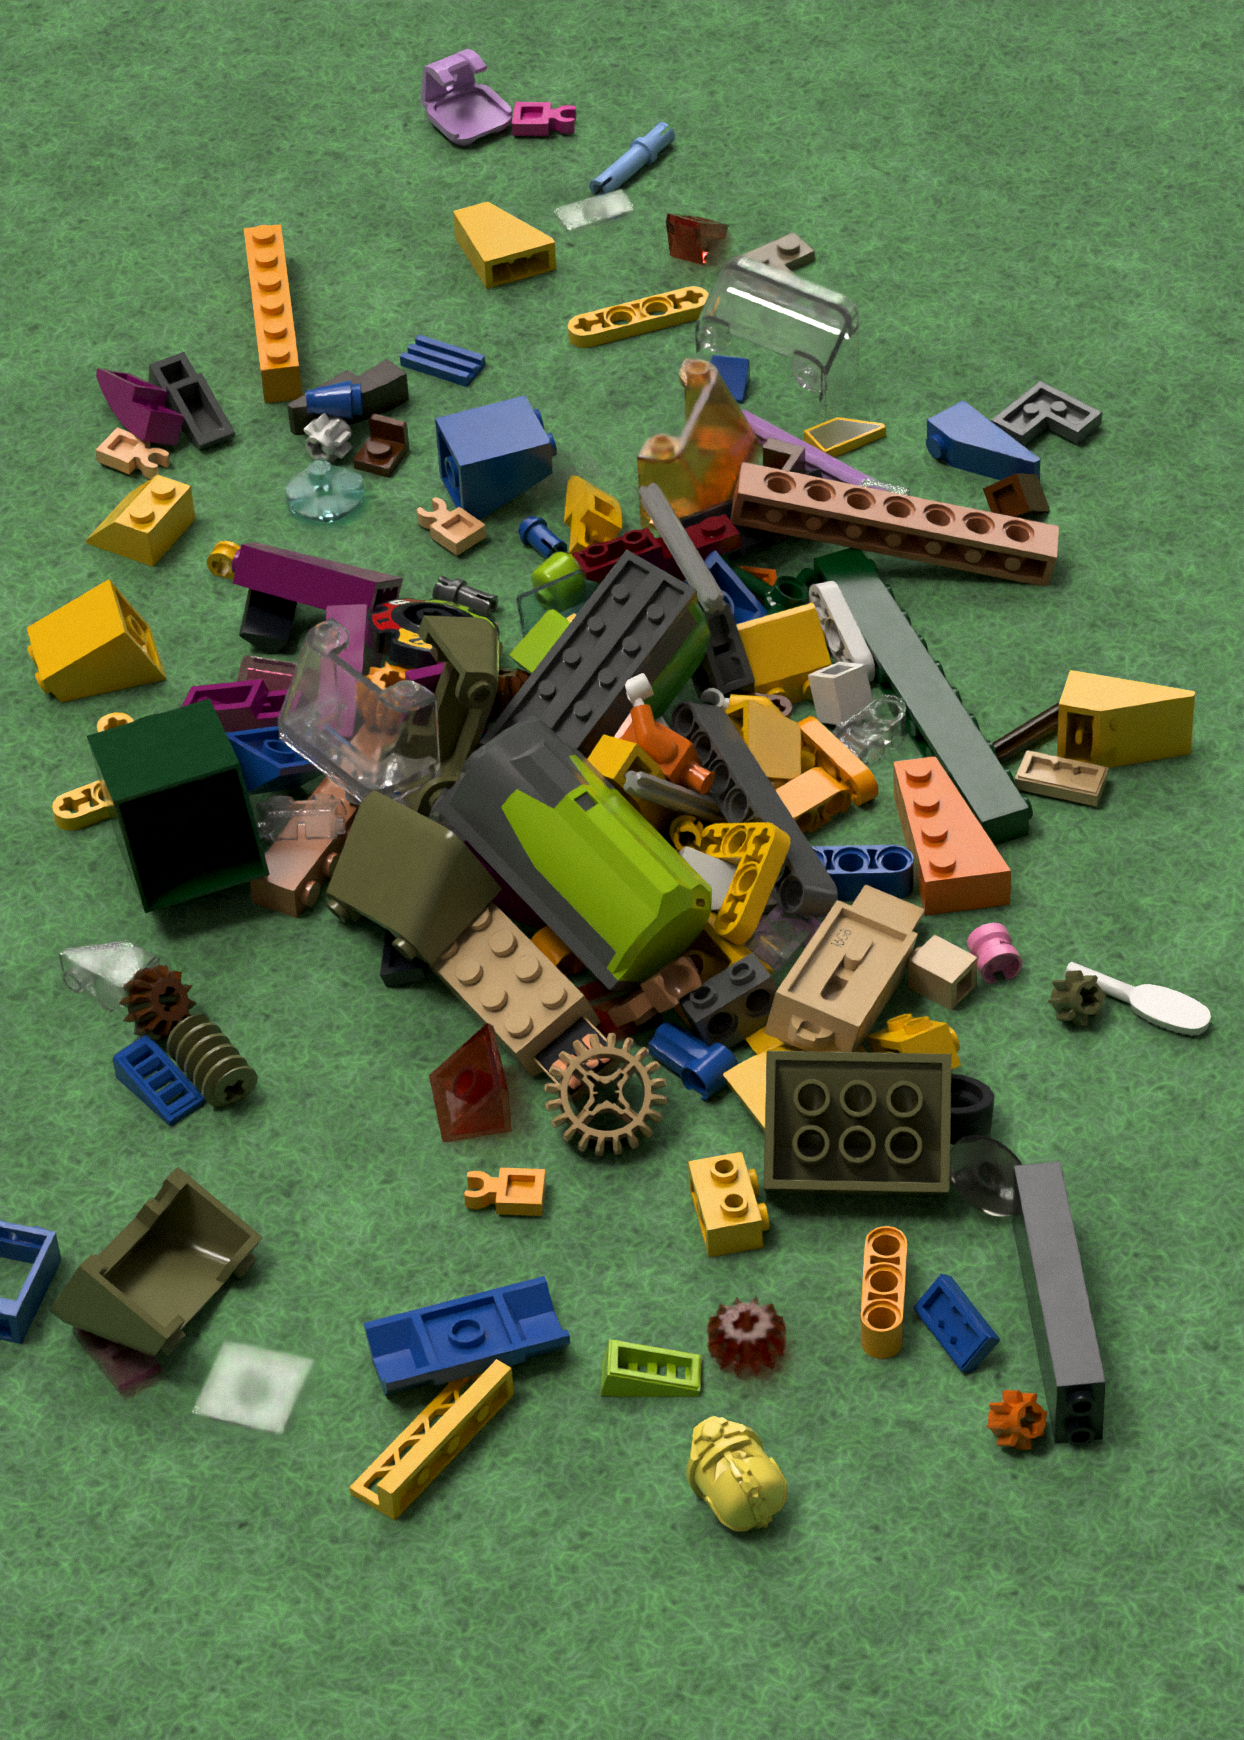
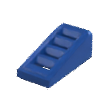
(141, 1060)

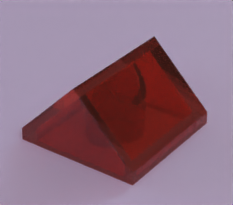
(472, 1090)

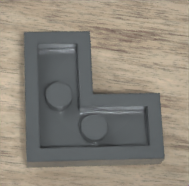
(1050, 409)

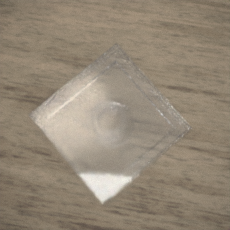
(253, 1391)

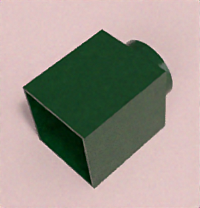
(178, 805)

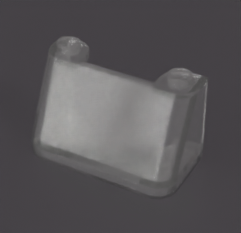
(355, 728)

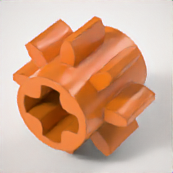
(1017, 1419)

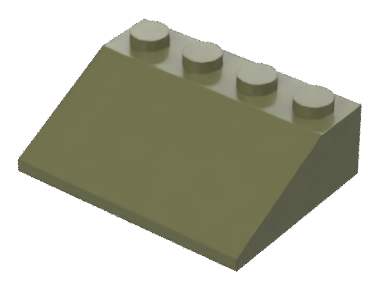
(857, 1124)

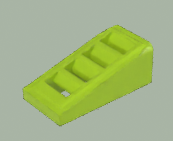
(632, 1383)

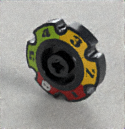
(395, 627)

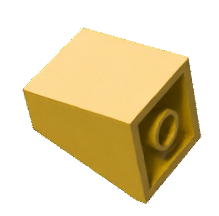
(94, 646)

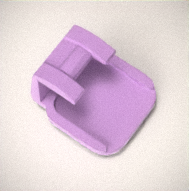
(465, 107)

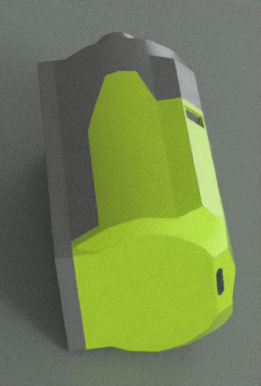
(578, 854)

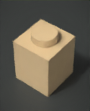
(942, 972)

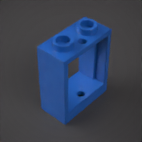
(31, 1246)

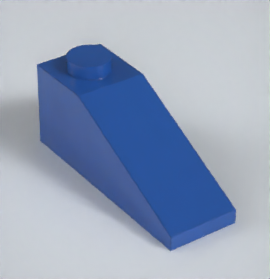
(977, 445)

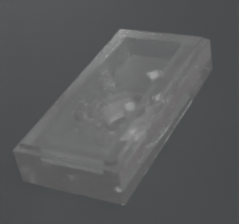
(594, 213)

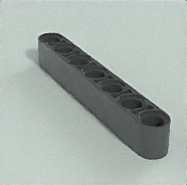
(749, 797)

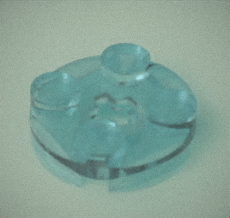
(322, 477)

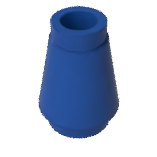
(336, 400)

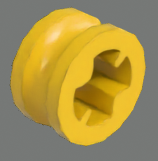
(217, 559)

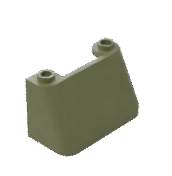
(463, 695)
(408, 878)
(159, 1269)

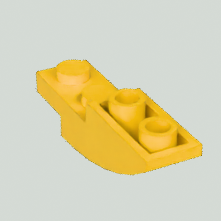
(590, 514)

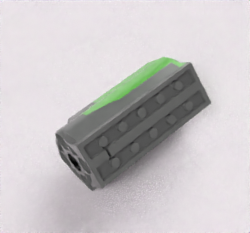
(627, 627)

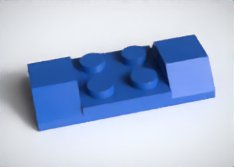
(464, 1336)

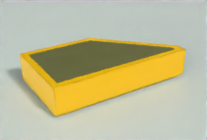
(843, 435)

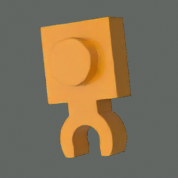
(514, 1192)

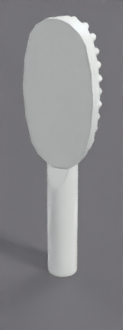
(1155, 1003)

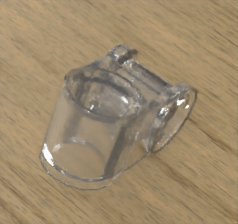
(875, 729)

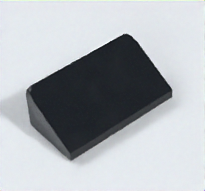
(267, 621)

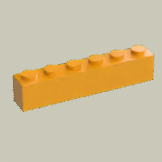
(273, 313)

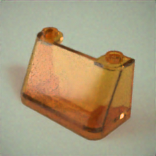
(708, 455)

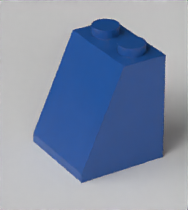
(493, 454)

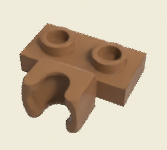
(658, 992)

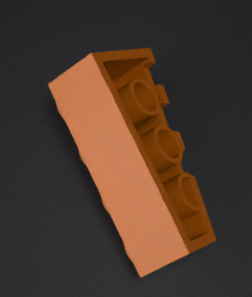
(951, 851)

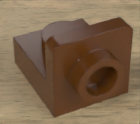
(384, 447)

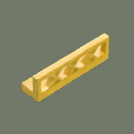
(438, 1445)

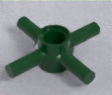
(784, 594)

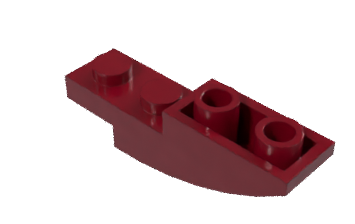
(708, 536)

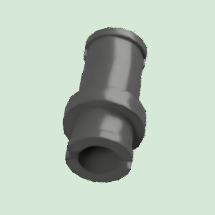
(460, 593)

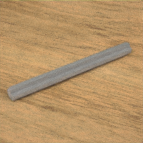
(682, 548)

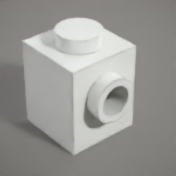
(840, 691)

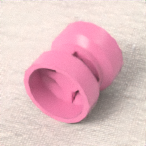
(994, 951)

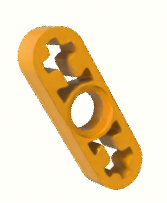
(838, 760)

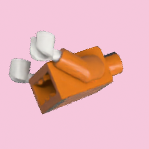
(667, 748)

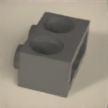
(725, 659)
(731, 1003)

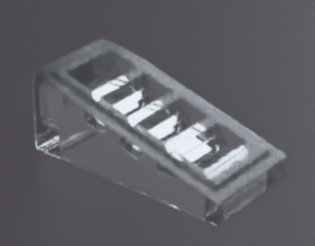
(557, 481)

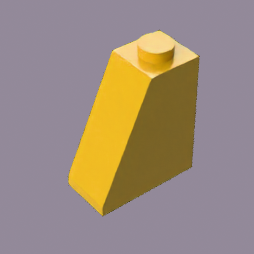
(502, 245)

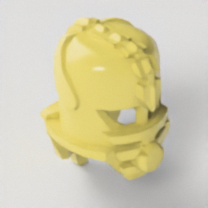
(735, 1474)

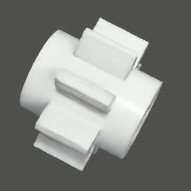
(328, 438)

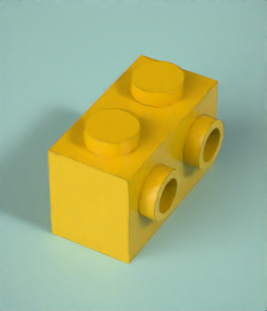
(916, 1035)
(727, 1204)

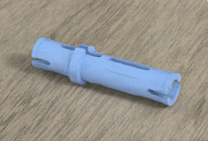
(641, 152)

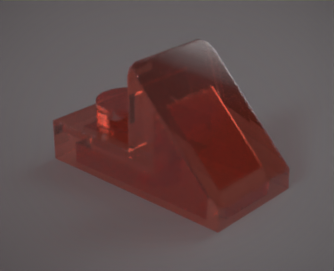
(692, 235)

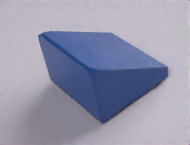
(735, 374)

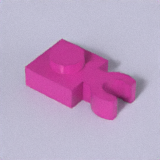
(540, 118)

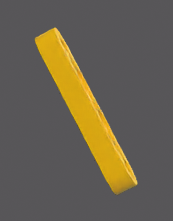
(638, 315)

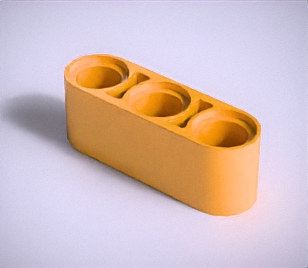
(883, 1292)

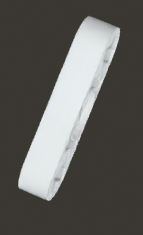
(840, 626)

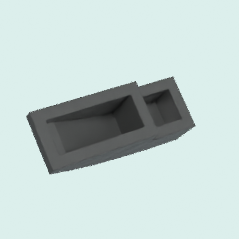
(191, 397)

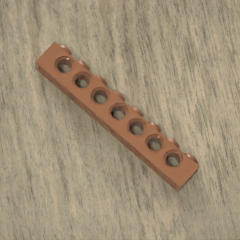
(895, 524)

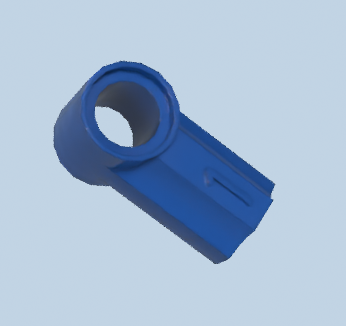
(693, 1060)

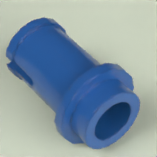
(535, 532)

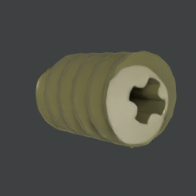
(211, 1061)

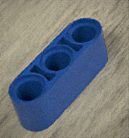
(878, 866)

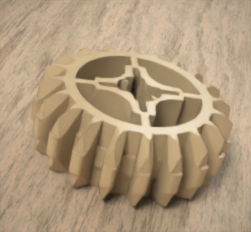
(579, 1123)

